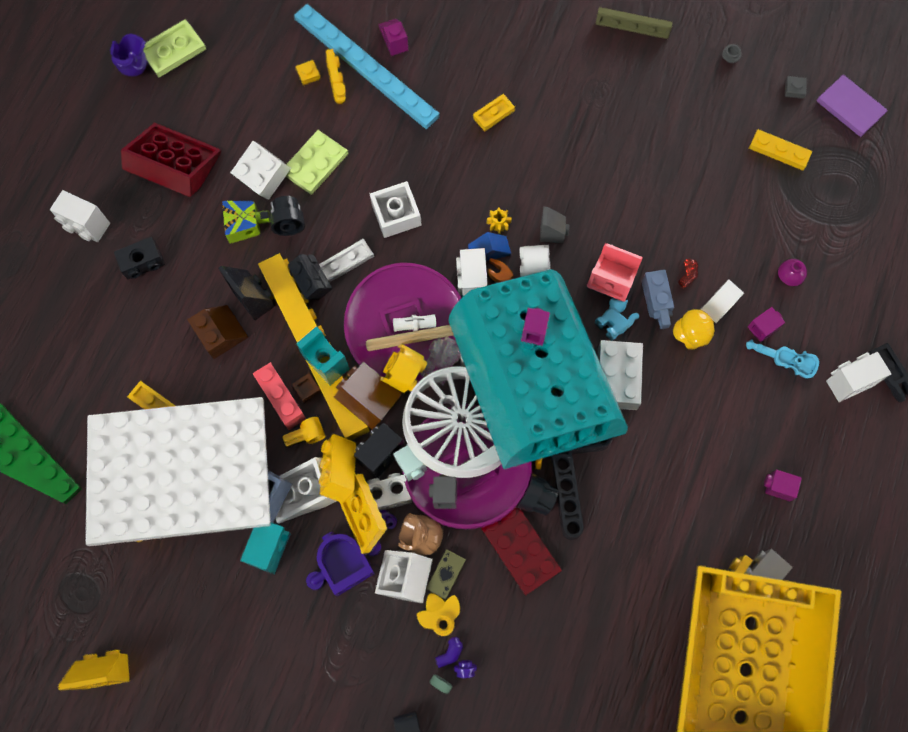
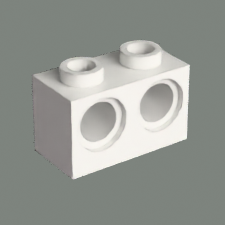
(389, 499)

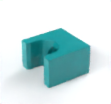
(314, 347)
(266, 547)

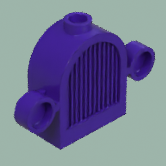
(341, 564)

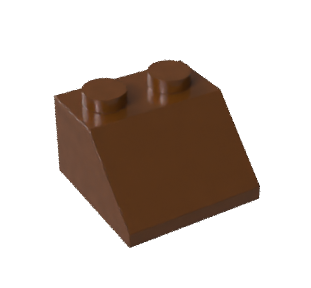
(217, 329)

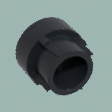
(286, 216)
(538, 496)

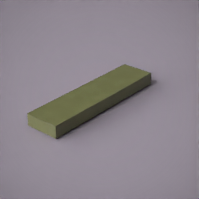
(633, 23)

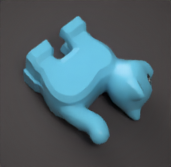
(617, 323)

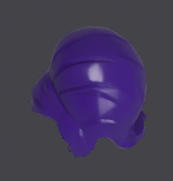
(129, 55)

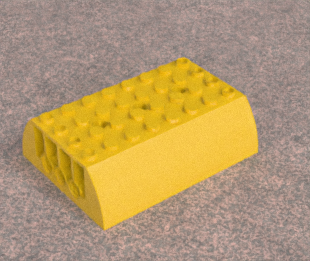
(787, 653)

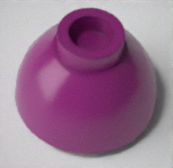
(792, 272)

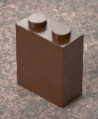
(366, 395)

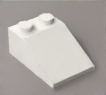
(305, 491)

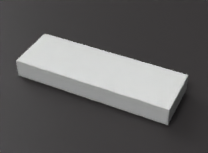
(346, 260)

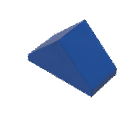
(494, 244)

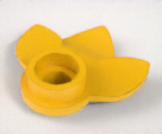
(438, 611)

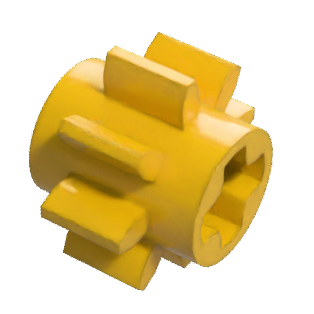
(501, 215)

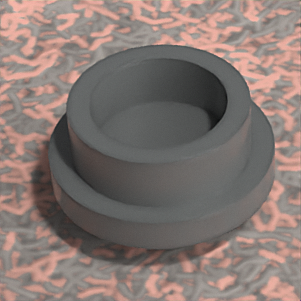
(732, 53)

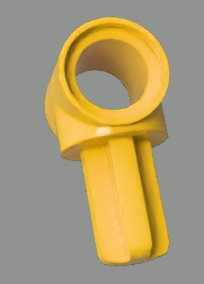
(310, 431)

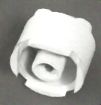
(534, 259)

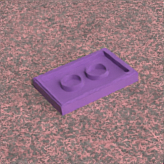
(852, 105)

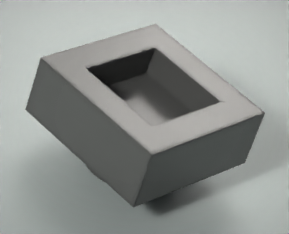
(795, 87)

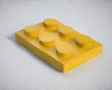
(363, 515)

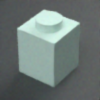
(409, 463)

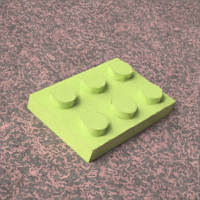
(173, 48)
(315, 162)

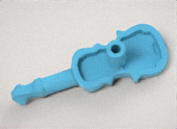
(803, 364)

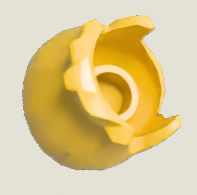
(694, 329)

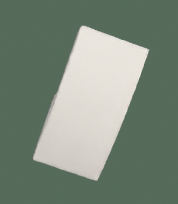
(722, 301)

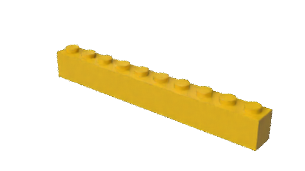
(301, 323)

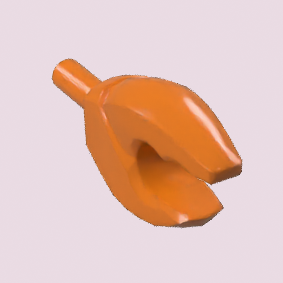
(504, 274)

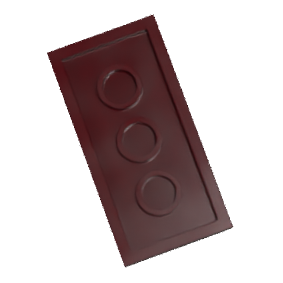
(521, 551)

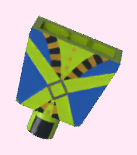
(242, 220)

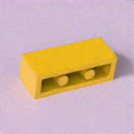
(337, 468)

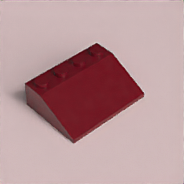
(169, 159)

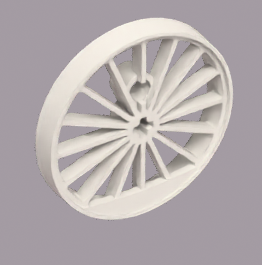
(472, 421)

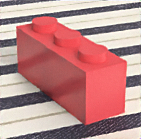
(279, 396)

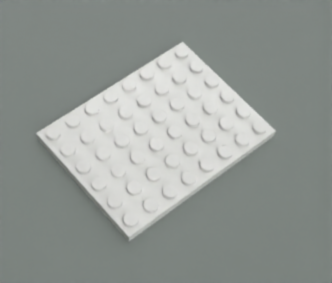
(176, 471)

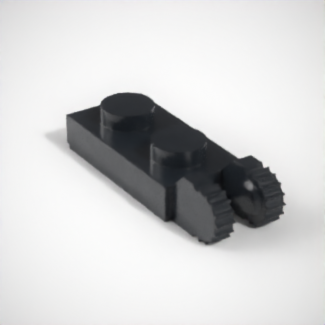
(898, 372)

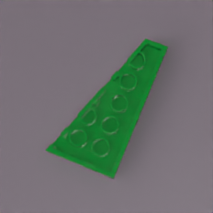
(30, 463)

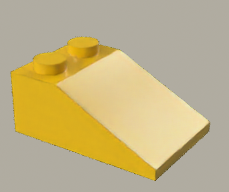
(97, 671)

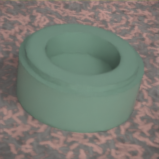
(441, 684)

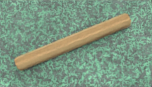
(408, 338)

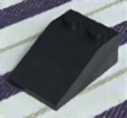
(248, 291)

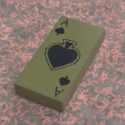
(446, 574)

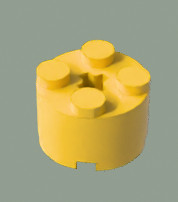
(403, 369)

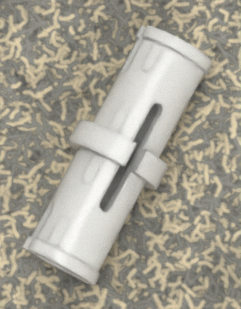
(414, 322)

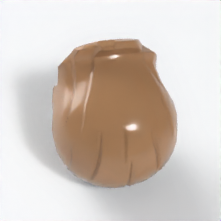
(420, 534)

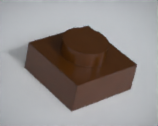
(306, 387)

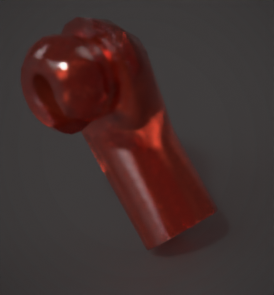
(691, 272)

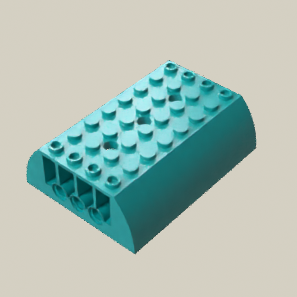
(517, 384)

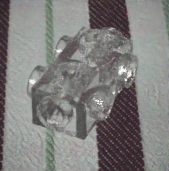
(443, 355)

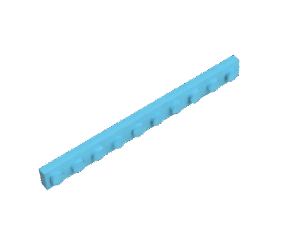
(367, 66)

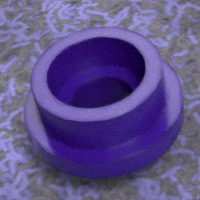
(465, 669)

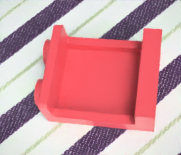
(614, 272)

